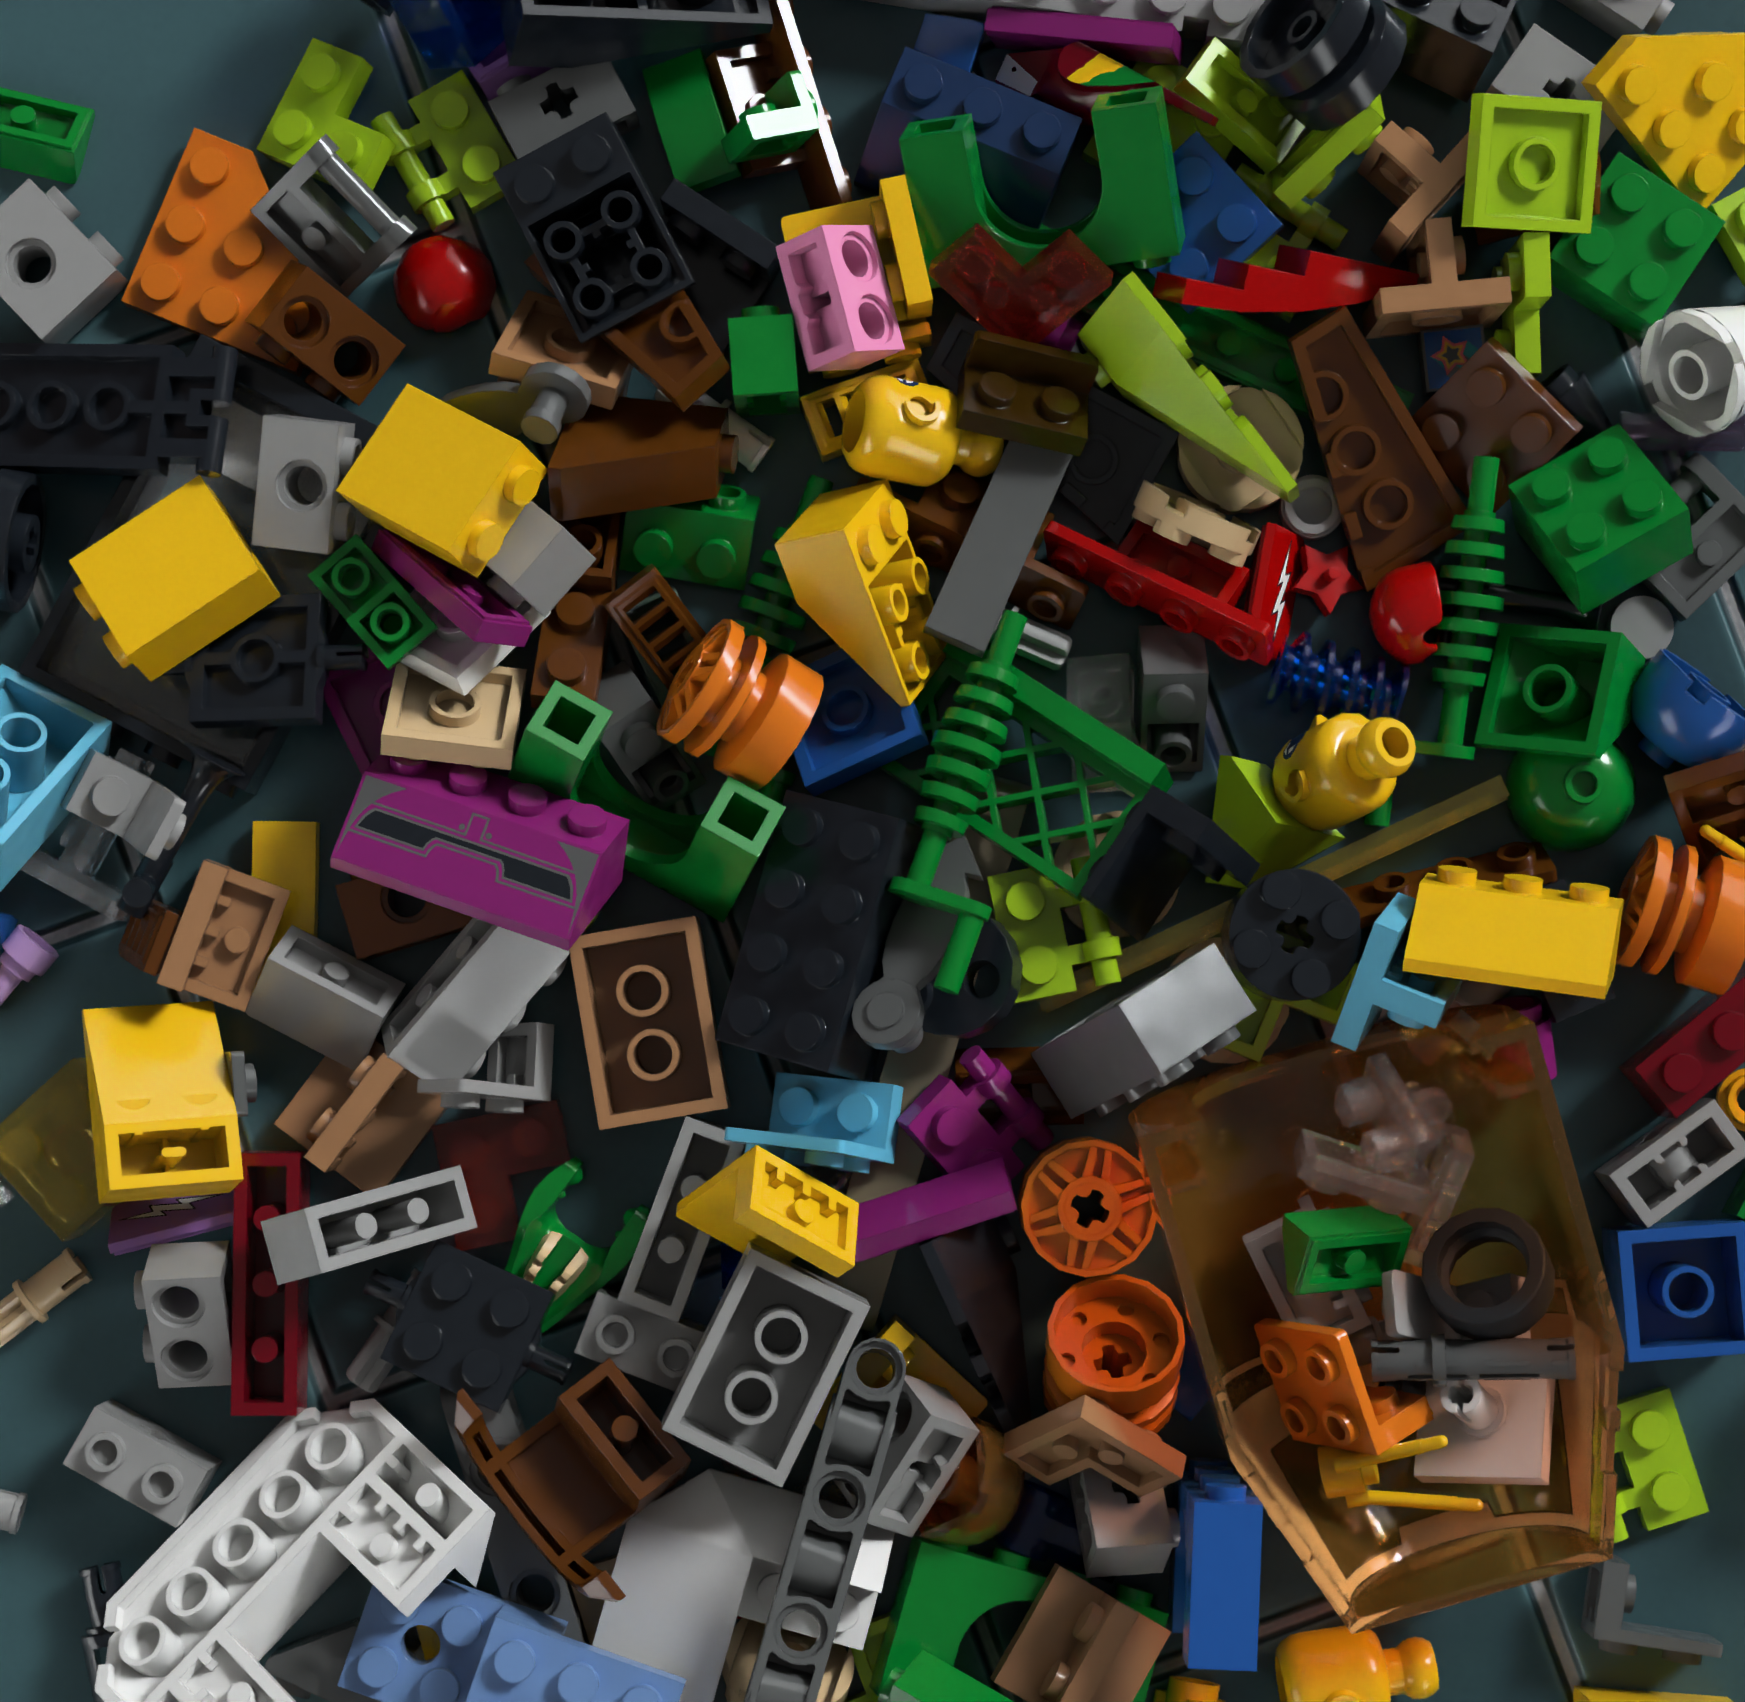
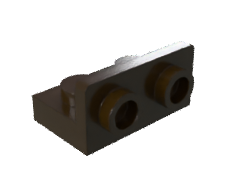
(1025, 392)

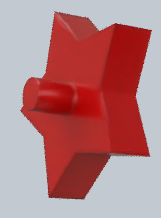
(1325, 577)

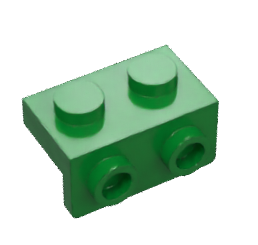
(695, 539)

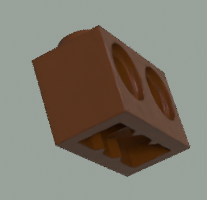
(330, 325)

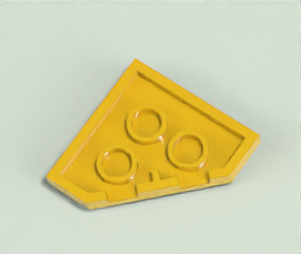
(1678, 105)

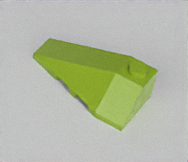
(1153, 369)

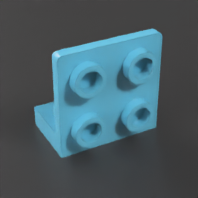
(828, 1123)

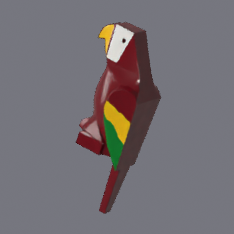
(1075, 77)

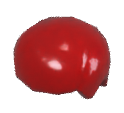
(443, 284)
(1405, 608)

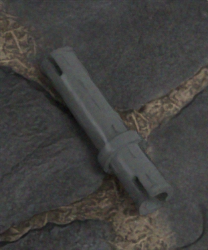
(1484, 1359)

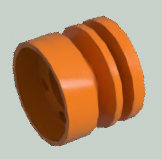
(748, 709)
(1678, 913)
(1050, 1220)
(1117, 1345)

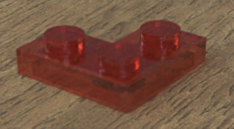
(1020, 299)
(491, 1151)

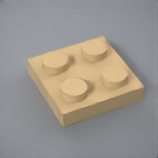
(444, 726)

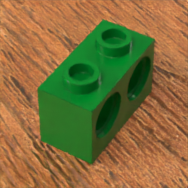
(763, 362)

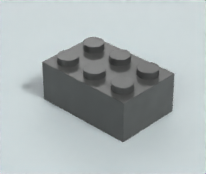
(1146, 1035)

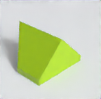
(1259, 823)

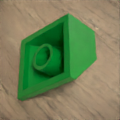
(1558, 690)

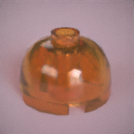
(979, 1494)

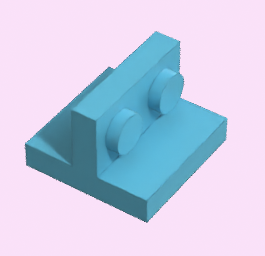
(1381, 983)

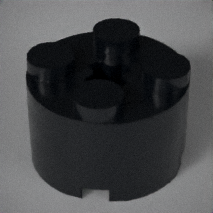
(1326, 923)

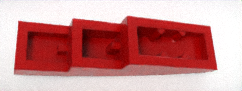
(1297, 283)

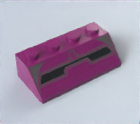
(483, 846)

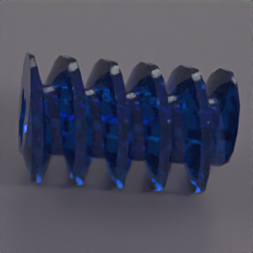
(1336, 682)

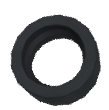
(1469, 1231)

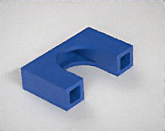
(1216, 1567)

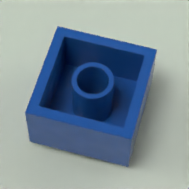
(1678, 1288)

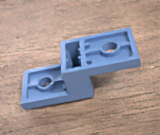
(490, 1655)

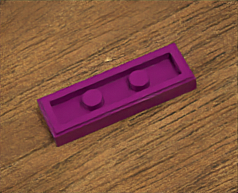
(1110, 36)
(454, 592)
(933, 1208)

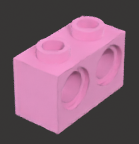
(840, 297)

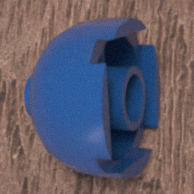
(1684, 714)

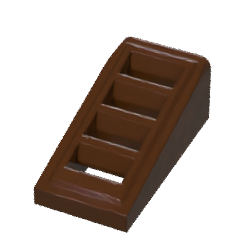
(632, 594)
(149, 939)

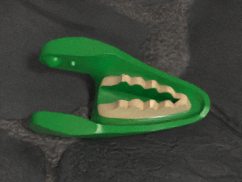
(558, 1258)

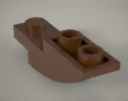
(579, 627)

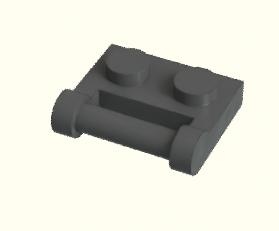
(320, 230)
(1716, 540)

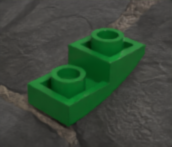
(690, 120)
(373, 602)

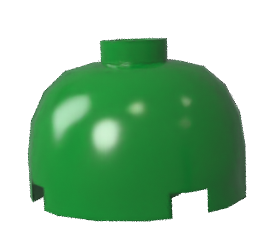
(1570, 799)

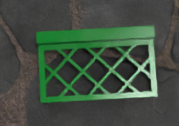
(1067, 732)

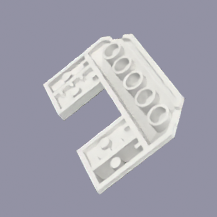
(274, 1540)
(716, 1556)

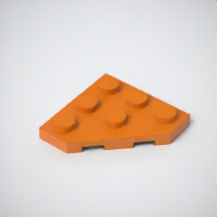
(210, 253)

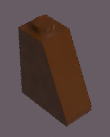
(639, 458)

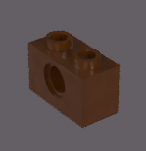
(379, 927)

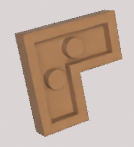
(1094, 1436)

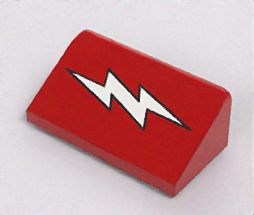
(1272, 574)

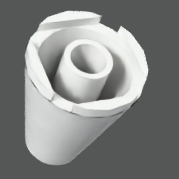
(1697, 368)

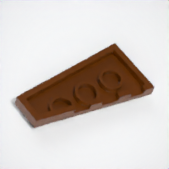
(665, 346)
(1376, 459)

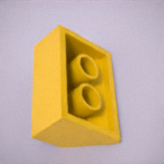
(1515, 932)

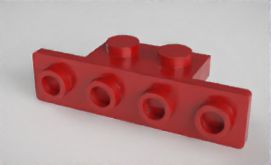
(1169, 579)

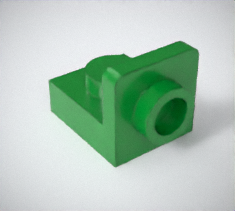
(778, 125)

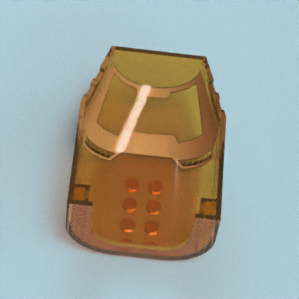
(1226, 1165)

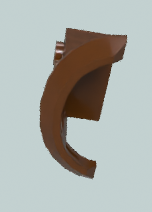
(578, 1471)

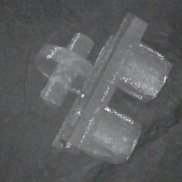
(1404, 1116)

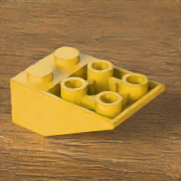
(865, 584)
(160, 1102)

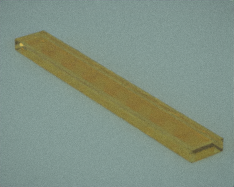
(1332, 866)

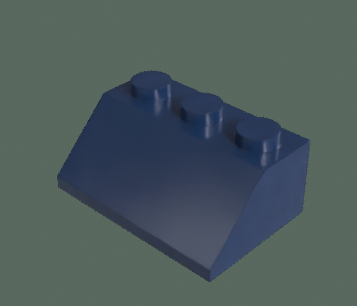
(1017, 137)

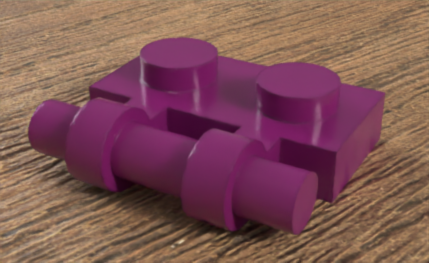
(953, 1131)

